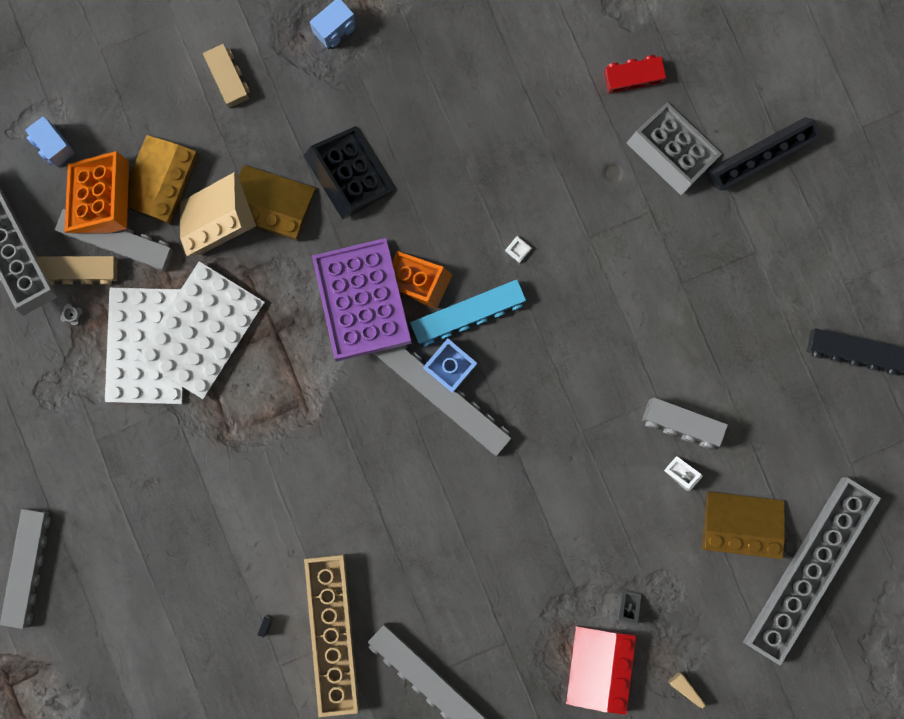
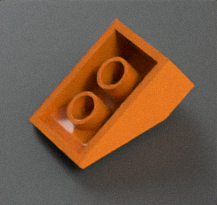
(420, 279)

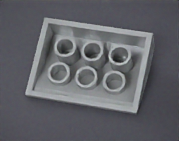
(673, 148)

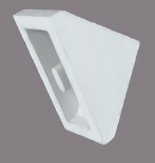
(683, 473)

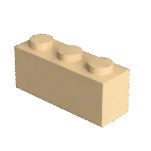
(226, 75)

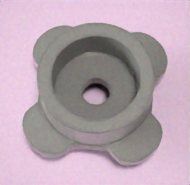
(66, 314)

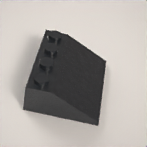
(348, 172)

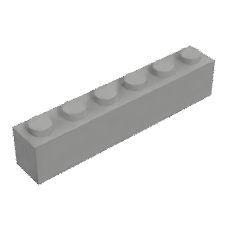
(125, 244)
(25, 568)

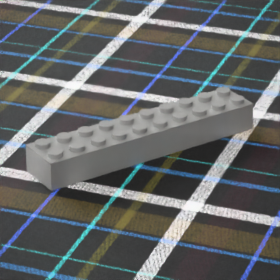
(811, 570)

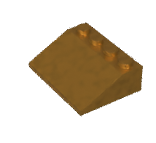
(160, 178)
(276, 202)
(743, 525)

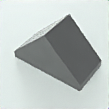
(629, 608)

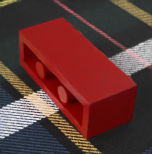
(634, 74)

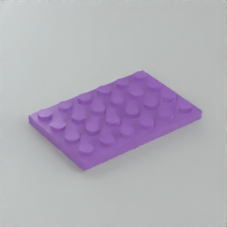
(361, 300)

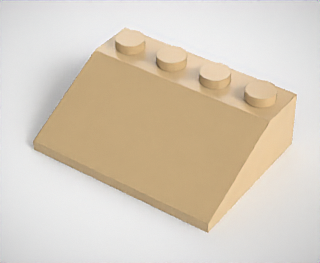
(214, 216)

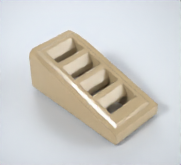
(680, 683)

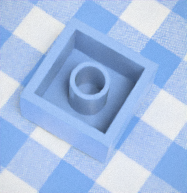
(333, 23)
(50, 142)

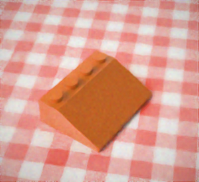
(97, 194)

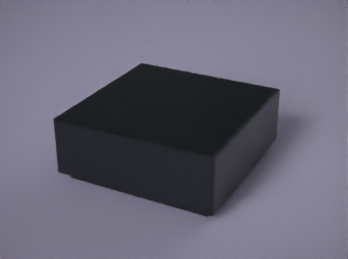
(265, 626)

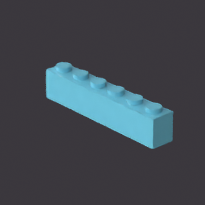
(468, 312)

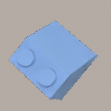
(450, 365)

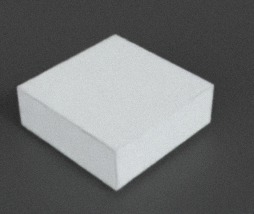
(518, 249)

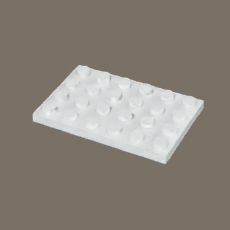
(131, 321)
(200, 330)

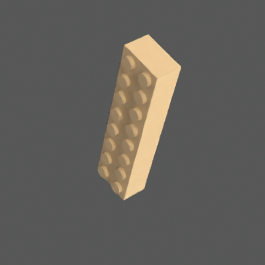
(331, 635)

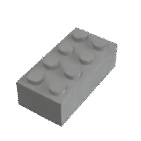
(684, 422)

